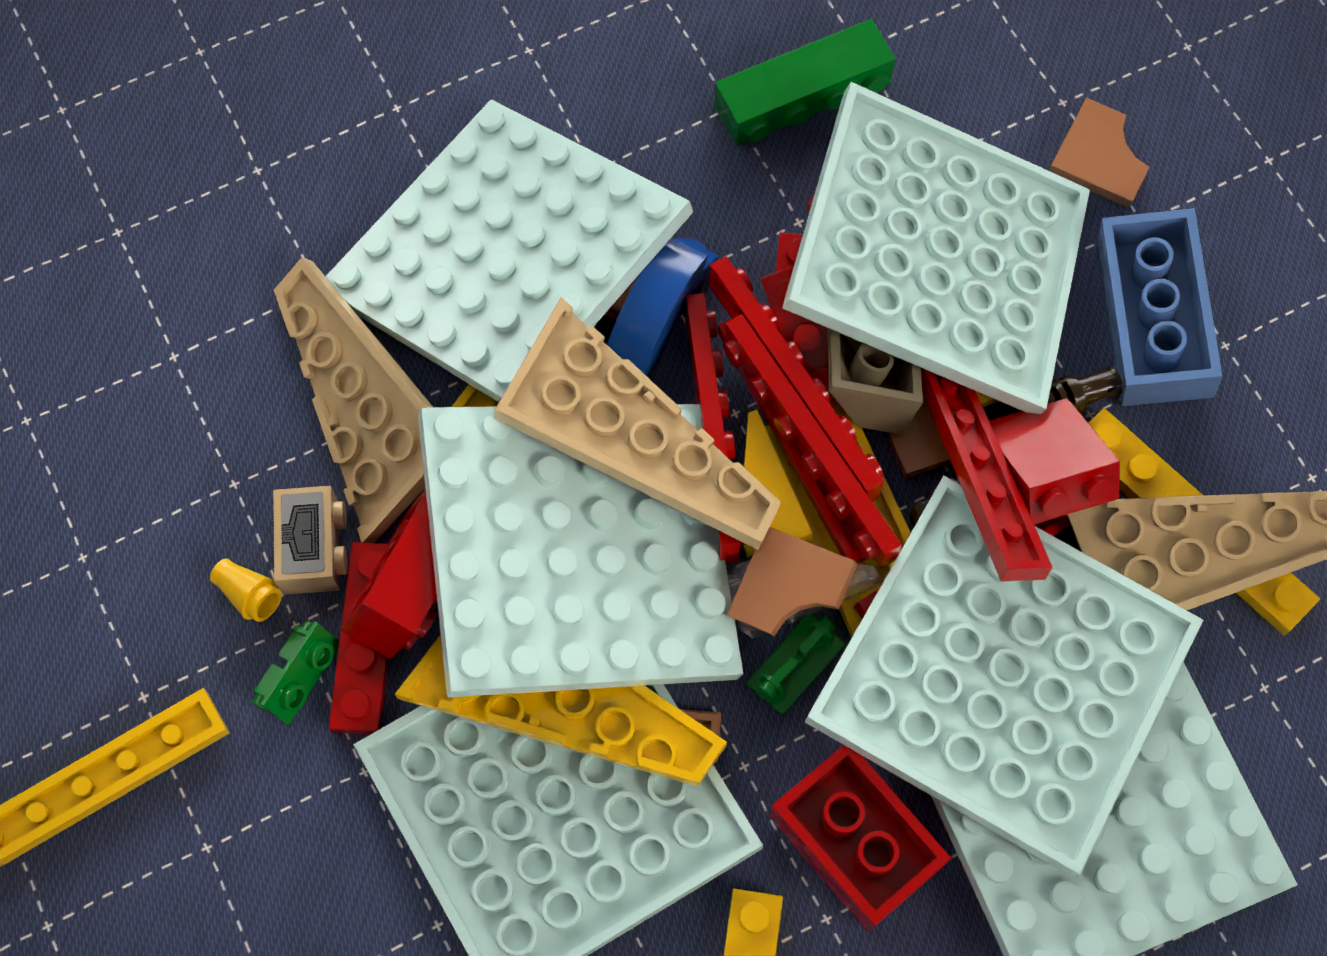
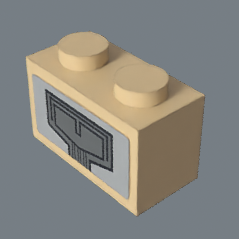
(308, 540)

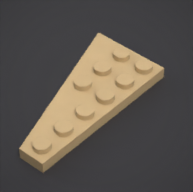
(360, 399)
(618, 421)
(1207, 543)

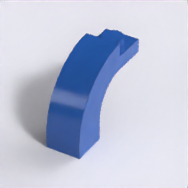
(657, 301)

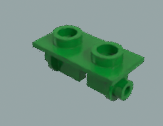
(308, 655)
(796, 663)

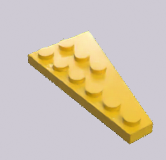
(609, 723)

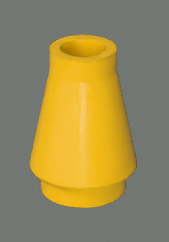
(247, 590)

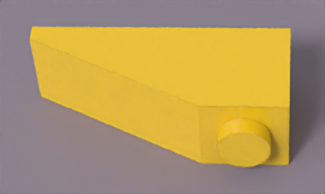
(766, 467)

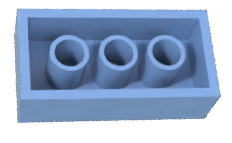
(1159, 307)

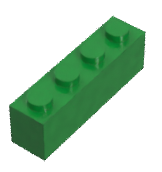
(802, 82)

